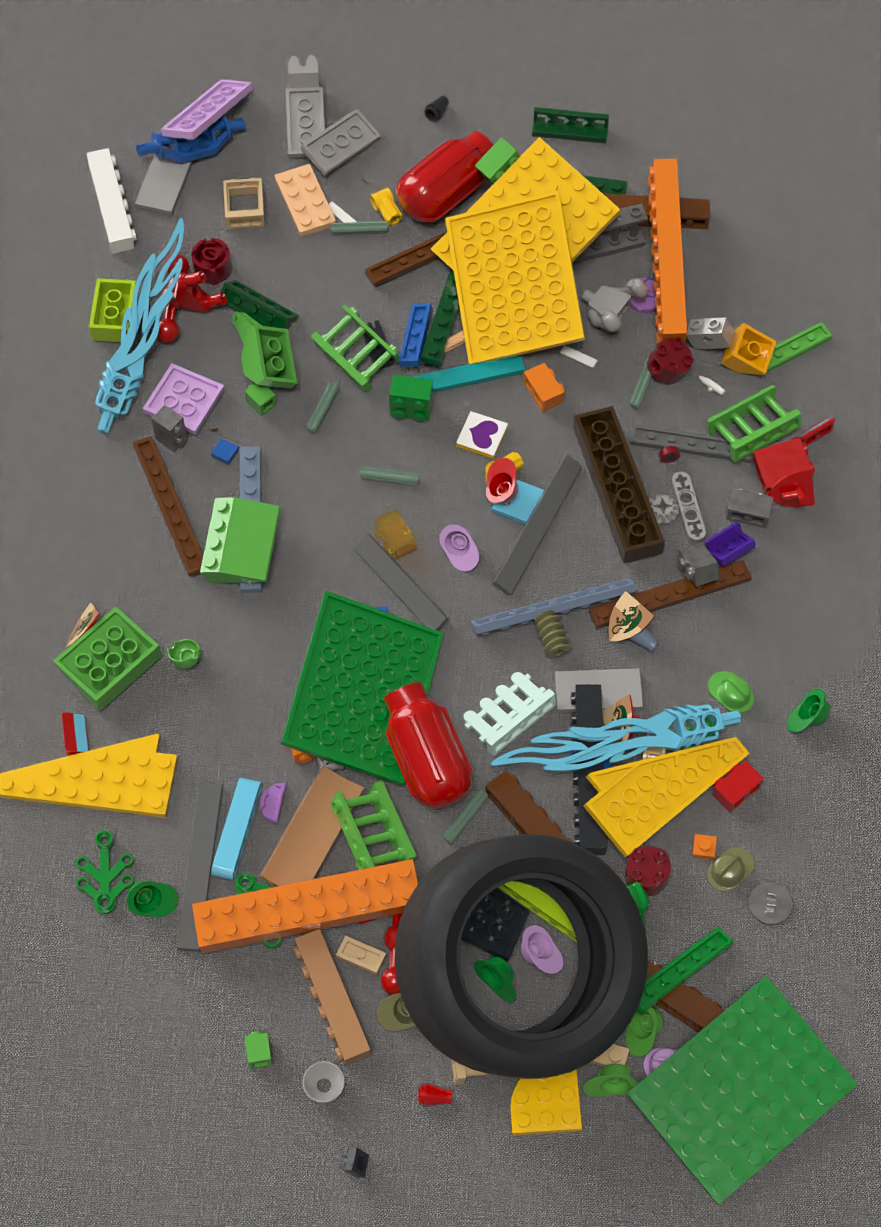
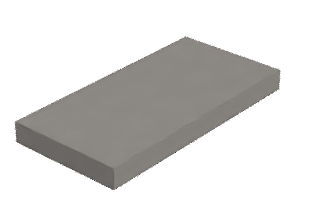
(340, 142)
(163, 185)
(614, 686)

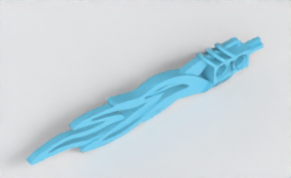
(134, 362)
(656, 726)

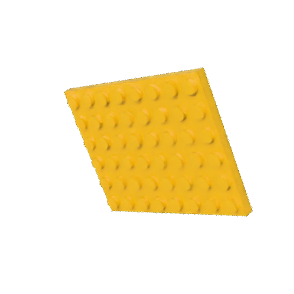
(540, 172)
(515, 278)

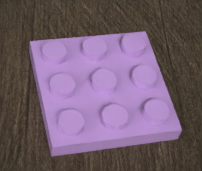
(185, 394)

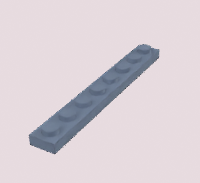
(250, 490)
(559, 604)

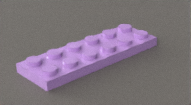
(207, 109)

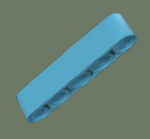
(236, 829)

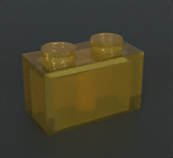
(395, 535)

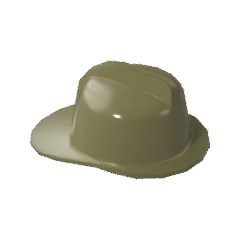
(730, 869)
(393, 1014)

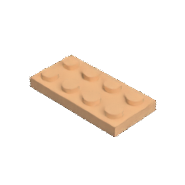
(305, 200)

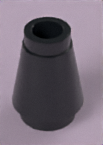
(435, 109)

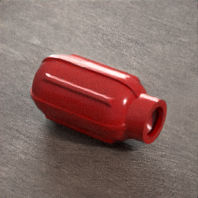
(443, 178)
(427, 748)

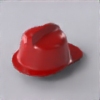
(501, 481)

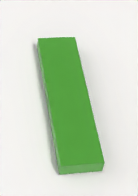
(799, 345)

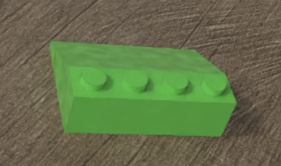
(240, 541)
(108, 658)

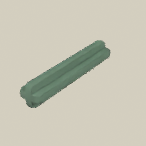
(359, 227)
(641, 387)
(322, 407)
(389, 475)
(465, 816)

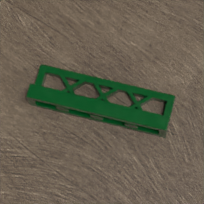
(570, 128)
(257, 305)

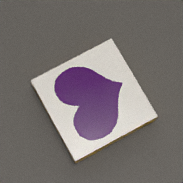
(482, 435)

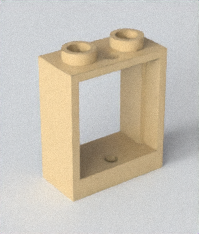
(244, 218)

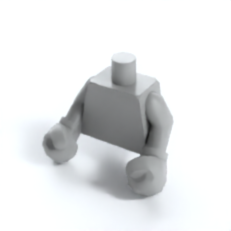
(612, 303)

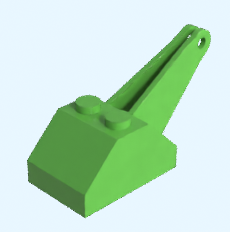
(266, 353)

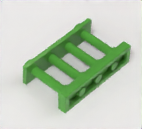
(349, 367)
(759, 438)
(385, 814)

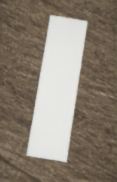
(337, 211)
(578, 356)

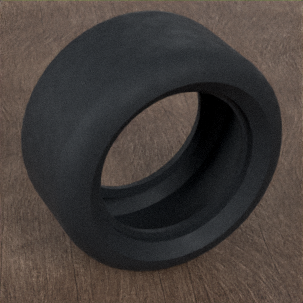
(609, 956)

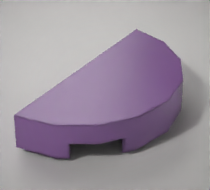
(272, 801)

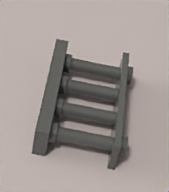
(618, 241)

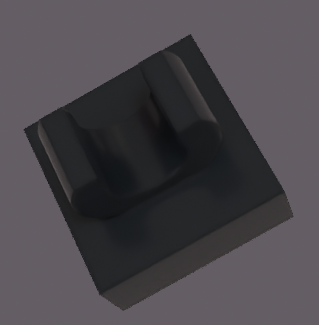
(355, 1162)

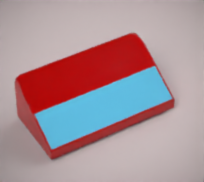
(816, 431)
(74, 733)

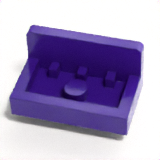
(729, 544)

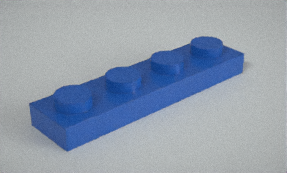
(415, 335)

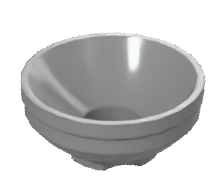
(323, 1071)

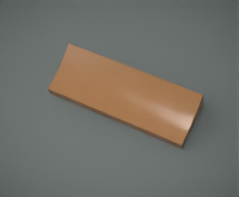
(309, 831)

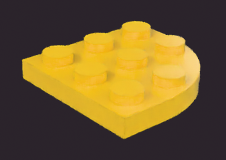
(546, 1105)

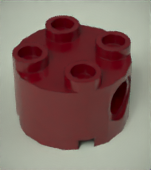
(212, 259)
(670, 360)
(650, 868)

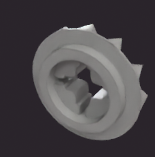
(671, 508)

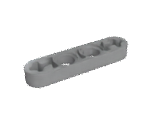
(691, 507)

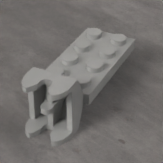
(303, 105)

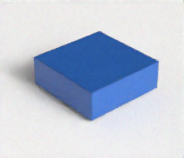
(225, 451)

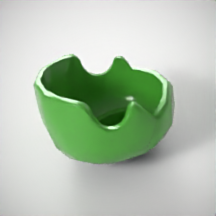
(184, 653)

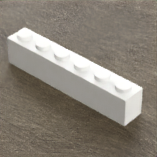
(110, 200)

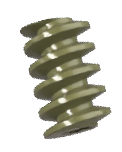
(552, 634)

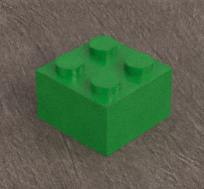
(411, 398)

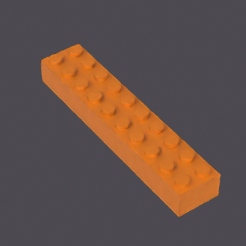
(667, 250)
(304, 906)

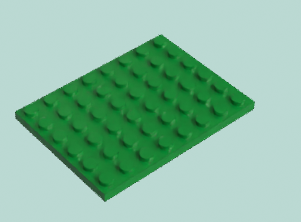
(346, 673)
(741, 1090)

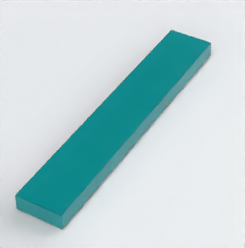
(474, 373)

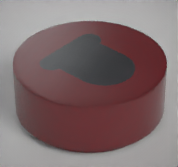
(669, 454)

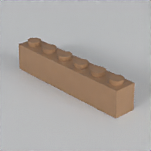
(332, 998)

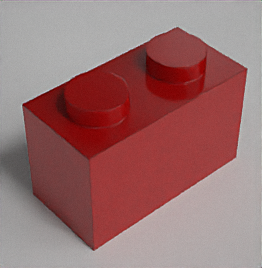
(737, 786)

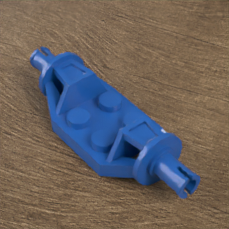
(188, 150)

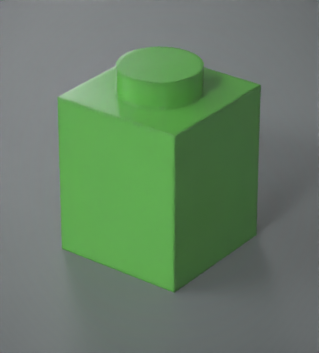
(260, 398)
(258, 1050)

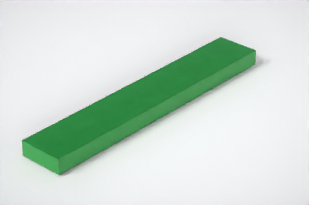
(683, 967)

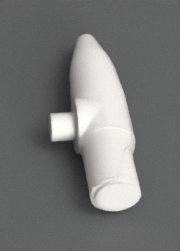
(712, 386)

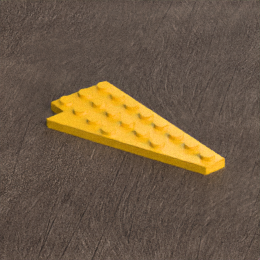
(111, 778)
(648, 793)

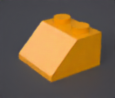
(749, 351)

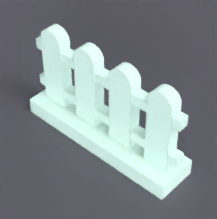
(521, 717)

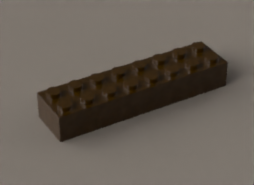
(618, 484)

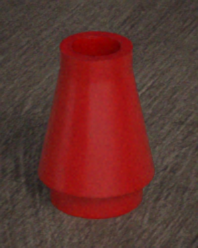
(433, 1095)

